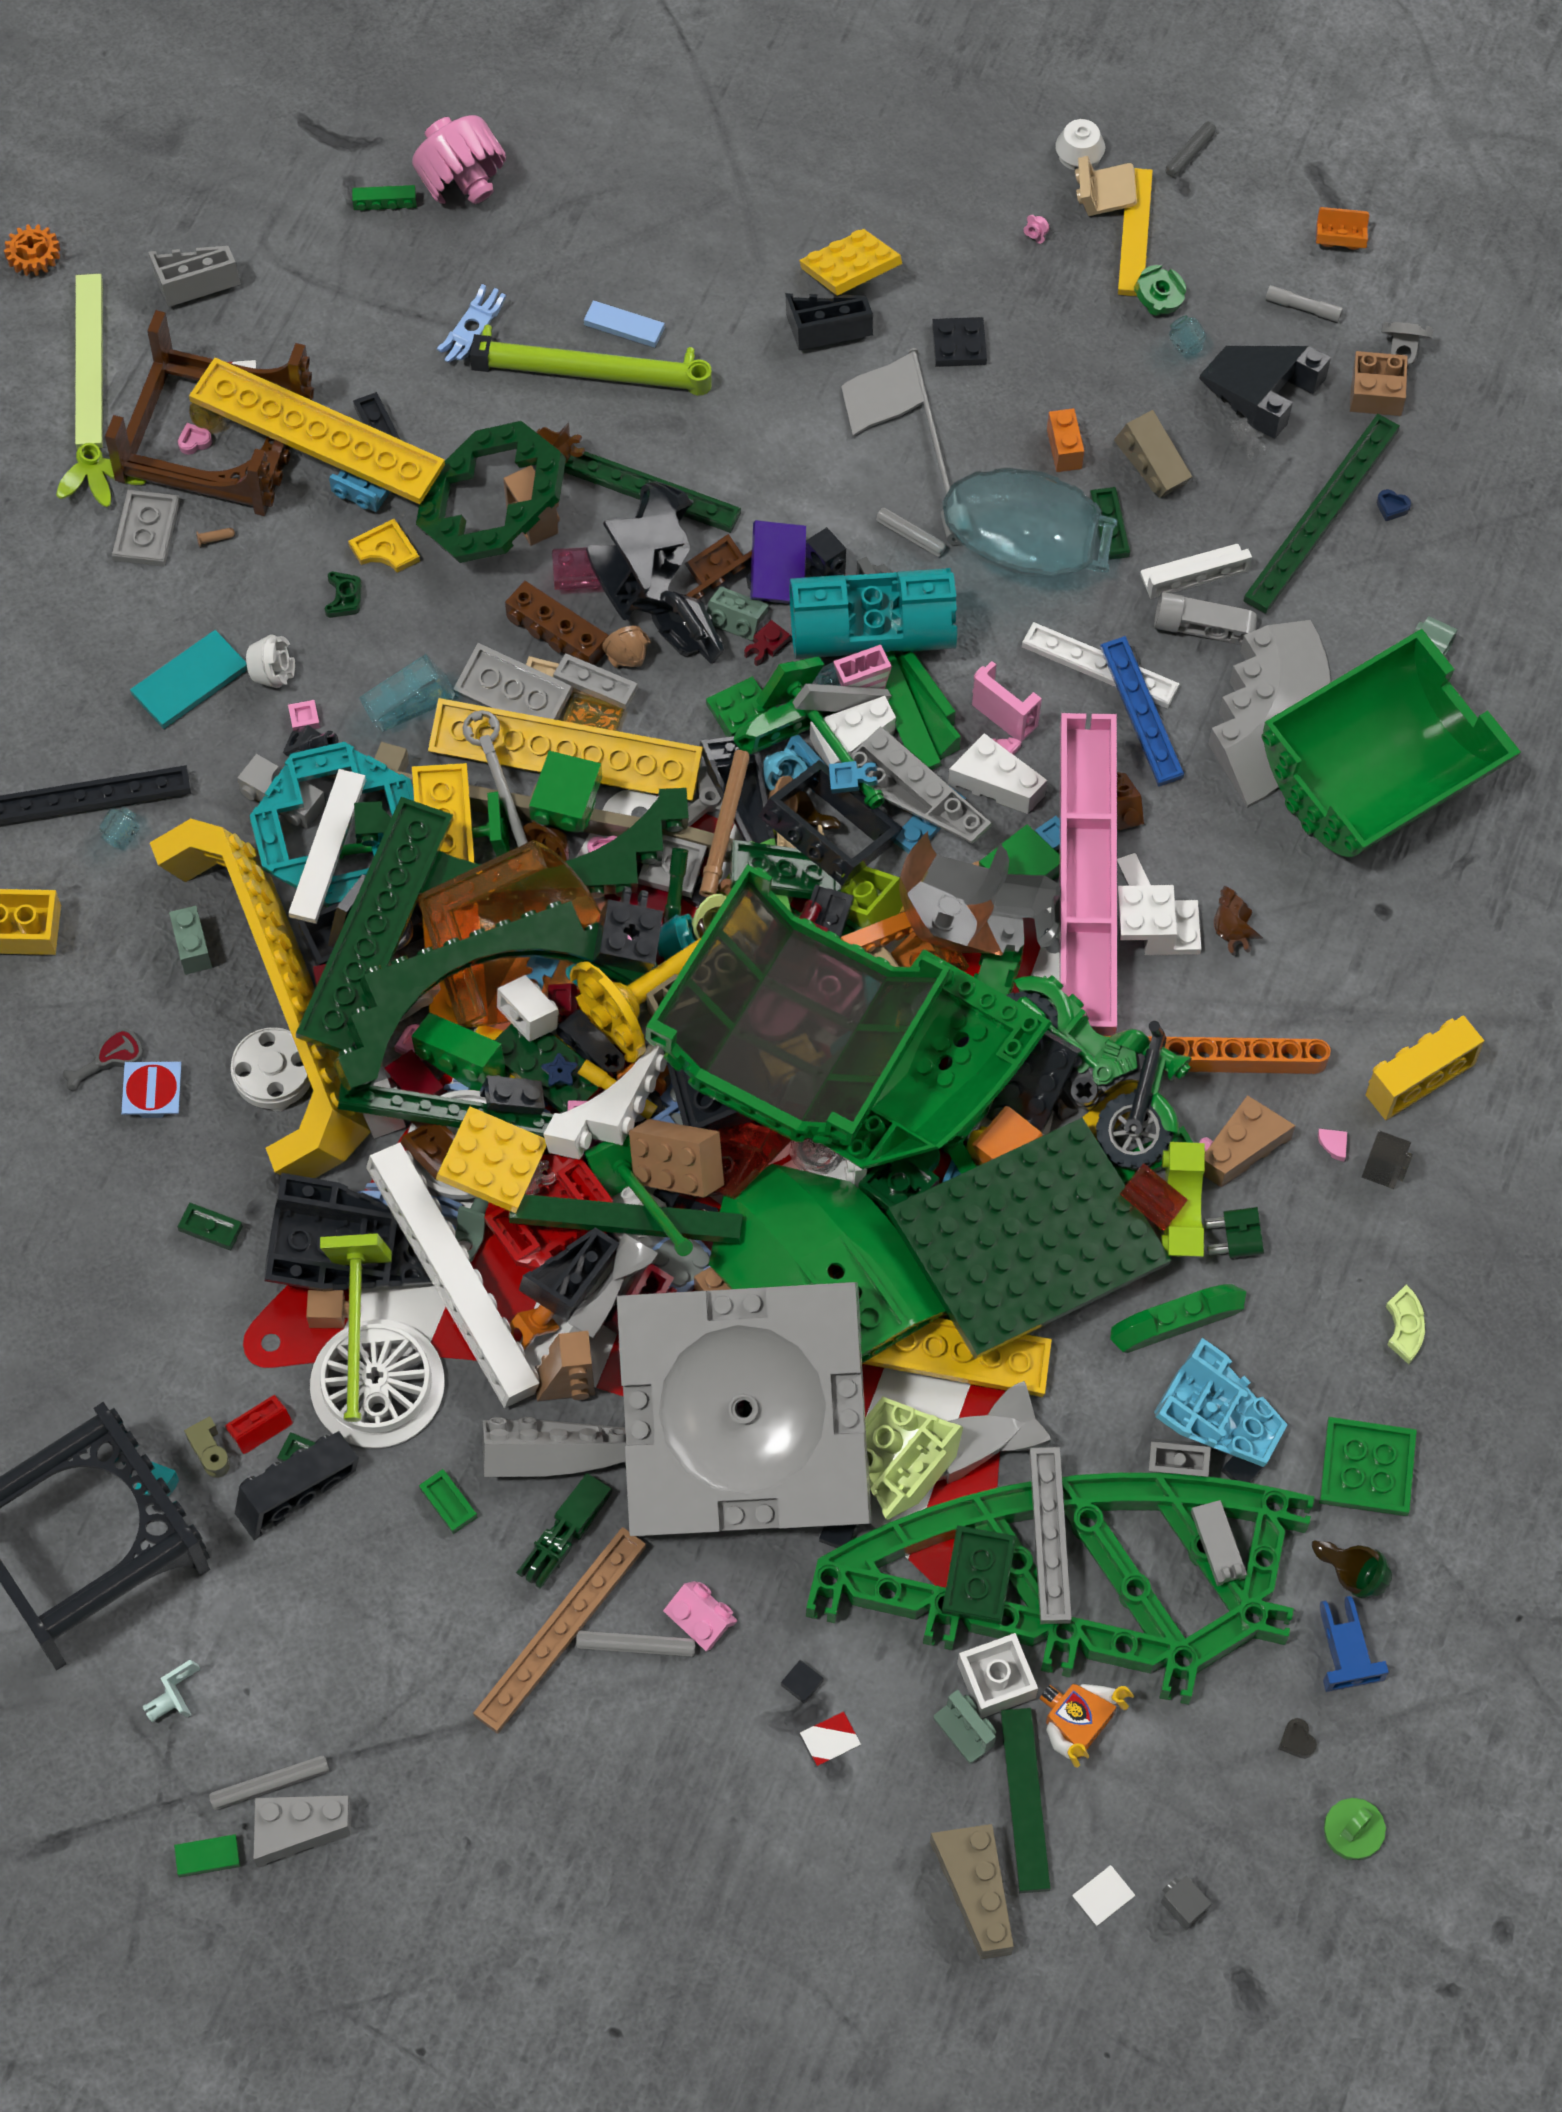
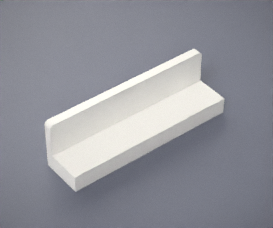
(1196, 570)

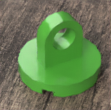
(1354, 1829)

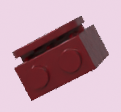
(646, 1281)

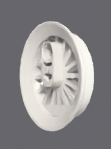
(382, 1430)

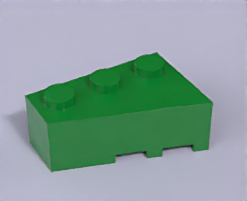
(1000, 970)
(458, 1051)

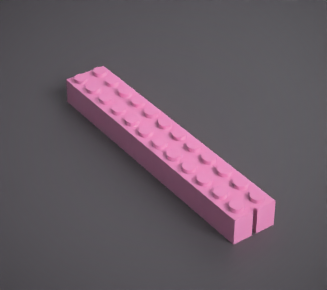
(1089, 866)

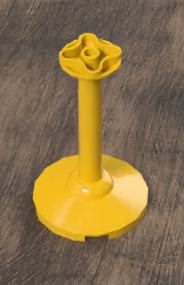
(616, 1006)

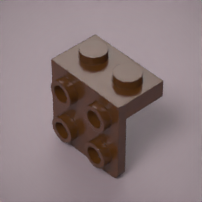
(1128, 803)

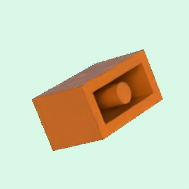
(1065, 440)

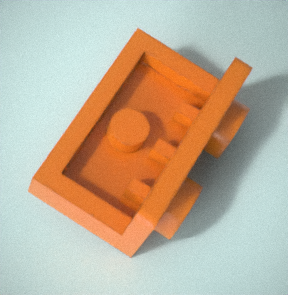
(1342, 228)

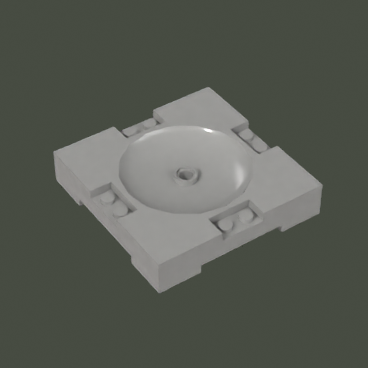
(689, 1449)

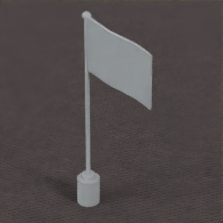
(888, 395)

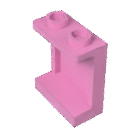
(1002, 707)

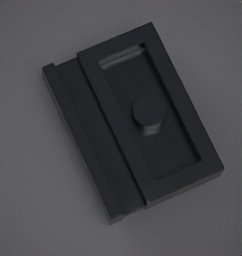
(835, 908)

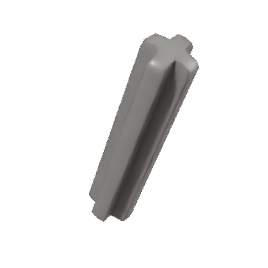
(911, 532)

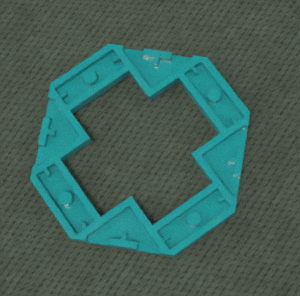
(286, 796)

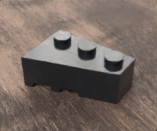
(828, 320)
(570, 1275)

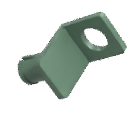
(472, 1225)

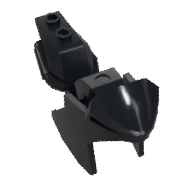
(642, 564)

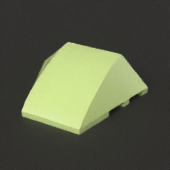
(906, 1453)

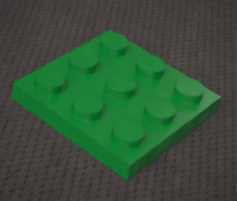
(1368, 1466)

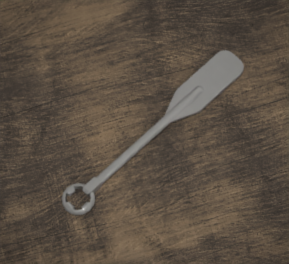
(496, 770)

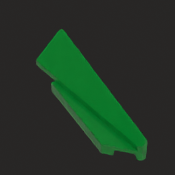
(932, 705)

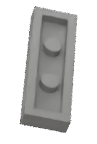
(596, 681)

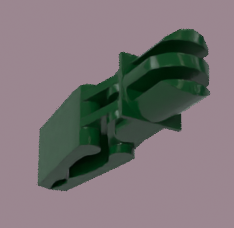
(572, 1517)

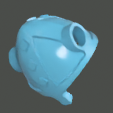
(782, 764)

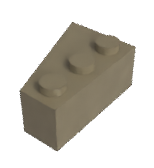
(1153, 454)

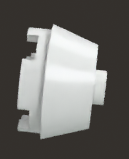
(1079, 140)
(270, 662)

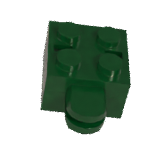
(900, 1179)

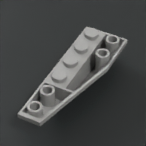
(548, 1447)

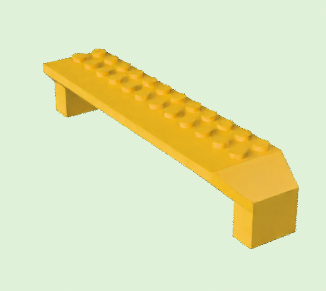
(326, 1133)

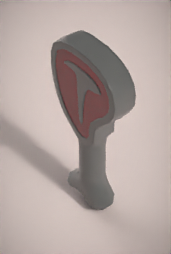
(114, 1050)

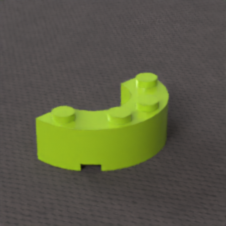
(1185, 1174)

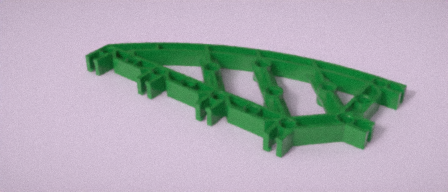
(1086, 1496)

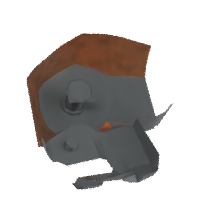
(974, 906)

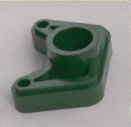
(347, 595)

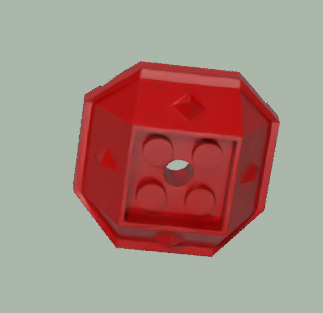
(534, 1244)

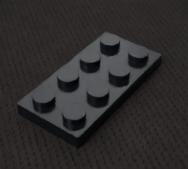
(1038, 1081)

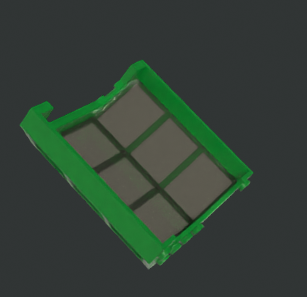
(790, 1017)

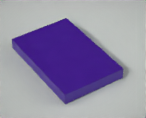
(776, 558)

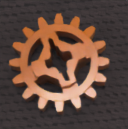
(32, 250)

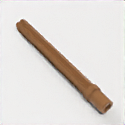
(713, 870)

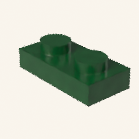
(210, 1226)

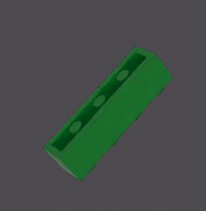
(384, 197)

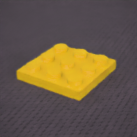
(850, 261)
(492, 1159)

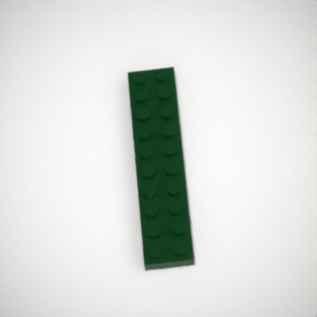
(375, 920)

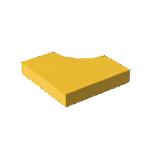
(385, 545)

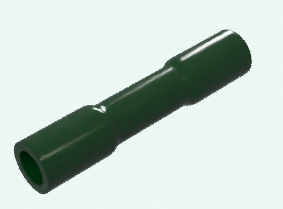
(677, 872)

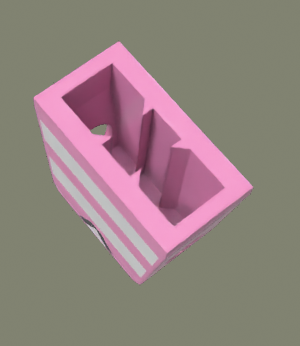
(864, 669)

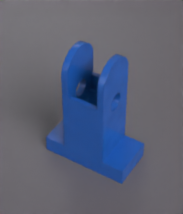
(1349, 1651)

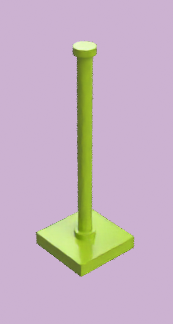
(355, 1251)

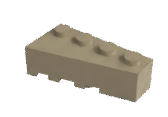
(974, 1875)

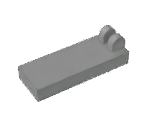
(1218, 1542)

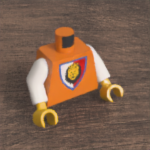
(1080, 1716)

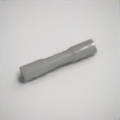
(1318, 308)

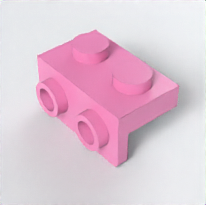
(700, 1614)

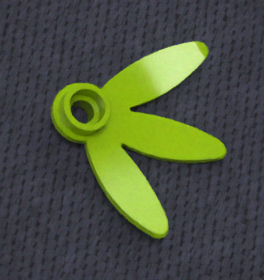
(94, 471)

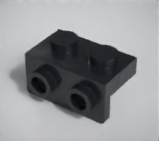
(513, 1095)

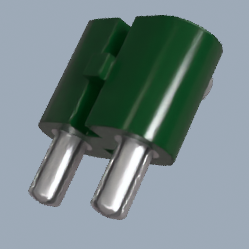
(1242, 1233)

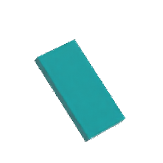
(189, 679)

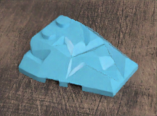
(1218, 1408)

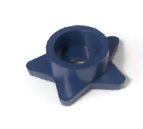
(556, 1077)

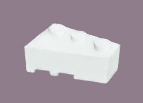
(853, 727)
(999, 775)

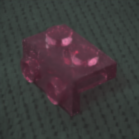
(573, 569)

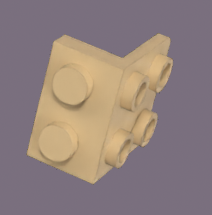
(1105, 188)

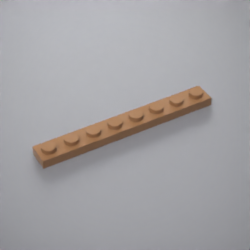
(559, 1630)

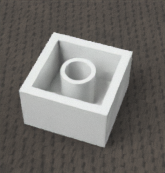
(997, 1675)

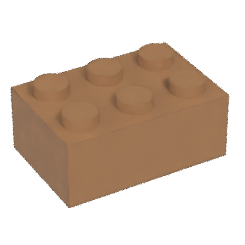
(676, 1157)

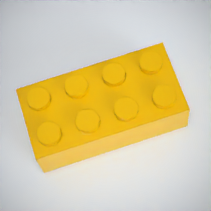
(29, 921)
(1424, 1067)

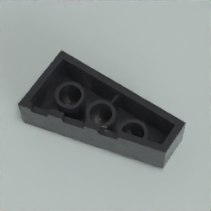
(293, 1482)

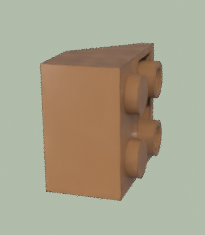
(1378, 383)

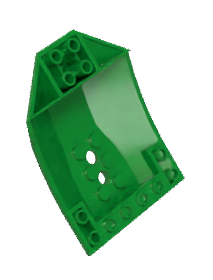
(932, 1106)
(809, 1221)

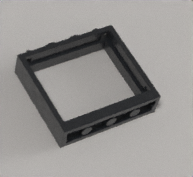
(816, 846)

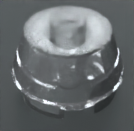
(814, 1157)

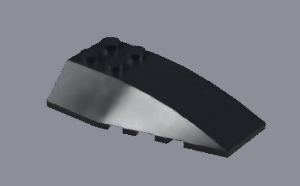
(324, 1208)

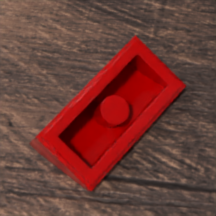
(259, 1424)

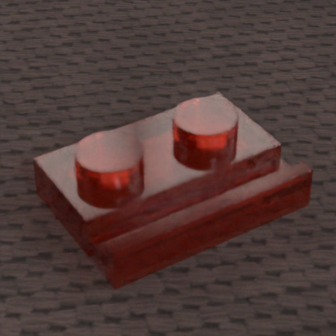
(1153, 1196)

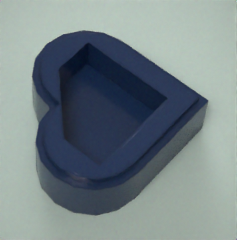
(1392, 505)

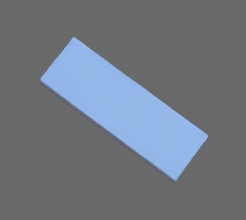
(624, 324)

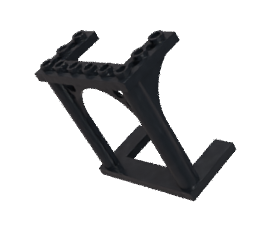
(174, 1549)

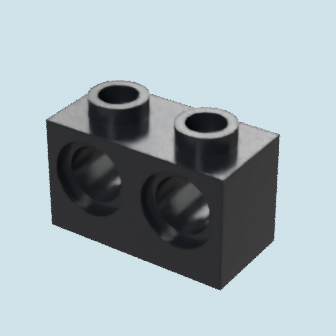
(825, 555)

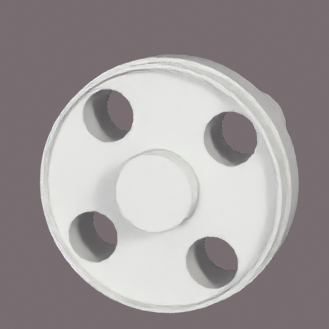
(270, 1069)

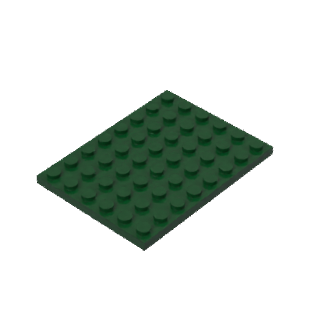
(1028, 1237)

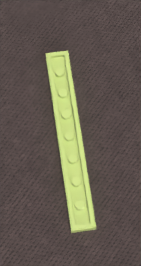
(89, 360)

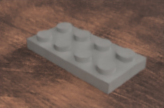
(511, 685)

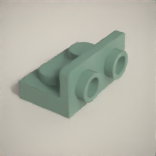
(736, 612)

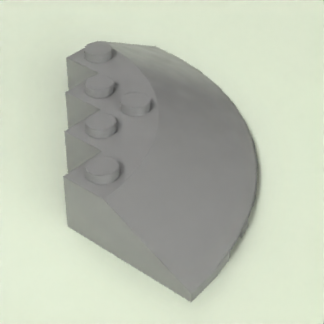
(1278, 670)

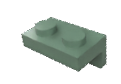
(965, 1728)

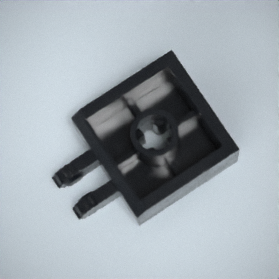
(624, 919)

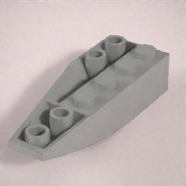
(917, 788)

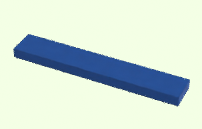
(1142, 711)

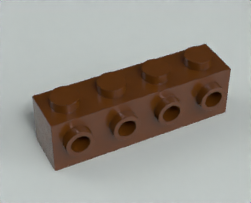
(555, 624)

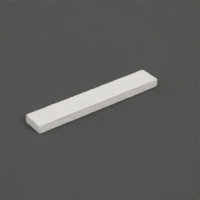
(1091, 661)
(327, 846)

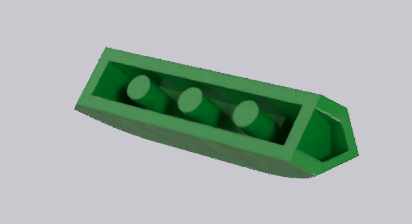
(773, 727)
(1178, 1317)

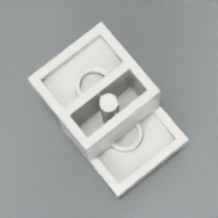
(1159, 920)

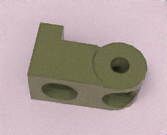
(212, 1457)

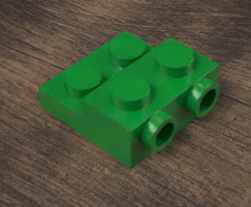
(736, 705)

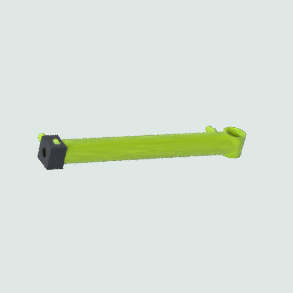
(591, 365)

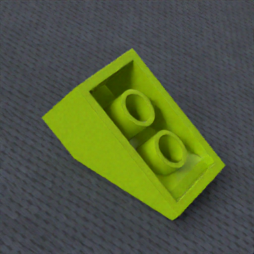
(875, 896)

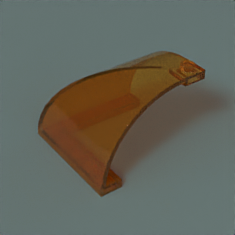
(488, 894)

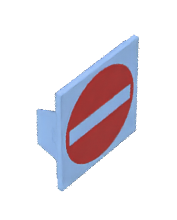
(151, 1089)

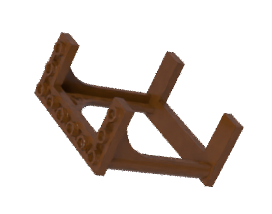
(264, 467)

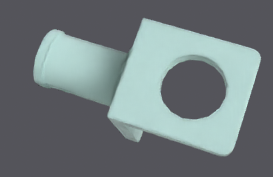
(171, 1698)

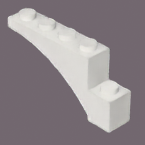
(608, 1114)

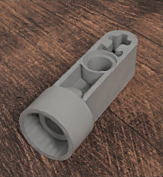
(1203, 618)

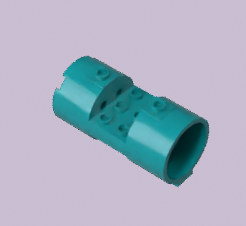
(868, 610)

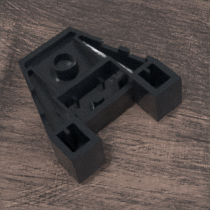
(1254, 376)

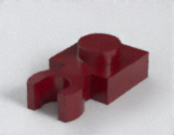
(767, 640)

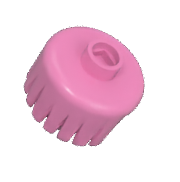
(460, 152)

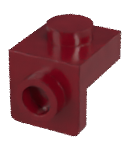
(564, 997)

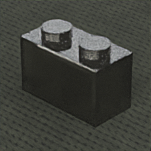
(1387, 1160)

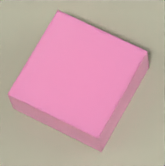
(304, 714)

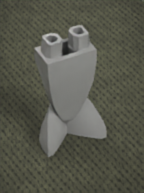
(594, 1311)
(1006, 1428)

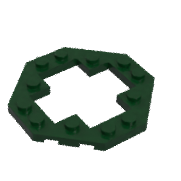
(520, 516)

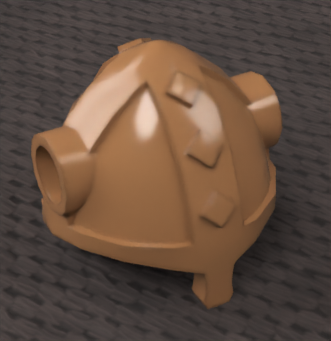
(626, 646)

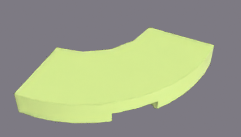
(1408, 1322)

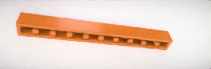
(880, 933)

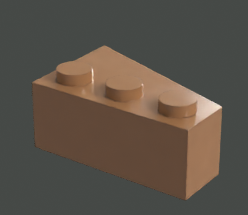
(1244, 1140)
(566, 1369)

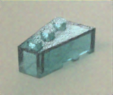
(407, 694)

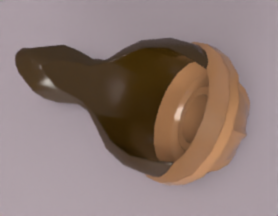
(805, 808)

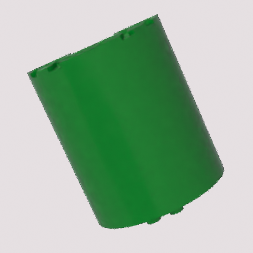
(1381, 747)

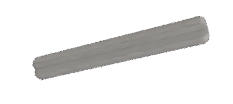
(635, 1643)
(268, 1782)

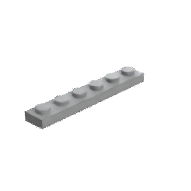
(1050, 1535)

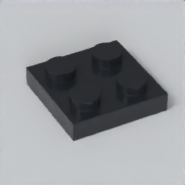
(959, 342)

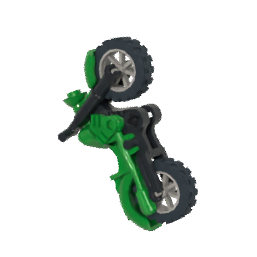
(1107, 1066)

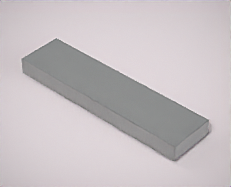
(835, 697)

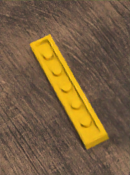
(1135, 234)

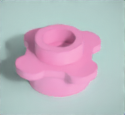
(1036, 228)

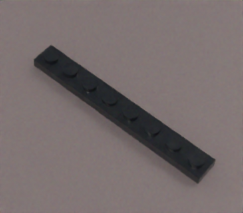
(94, 794)

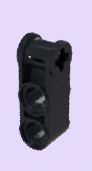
(590, 1043)

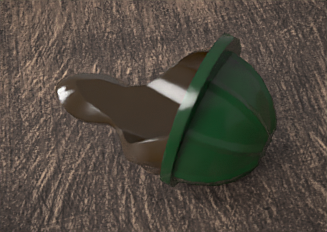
(1358, 1568)

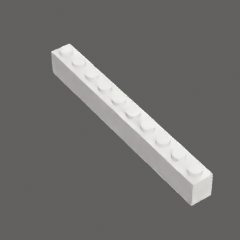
(453, 1275)

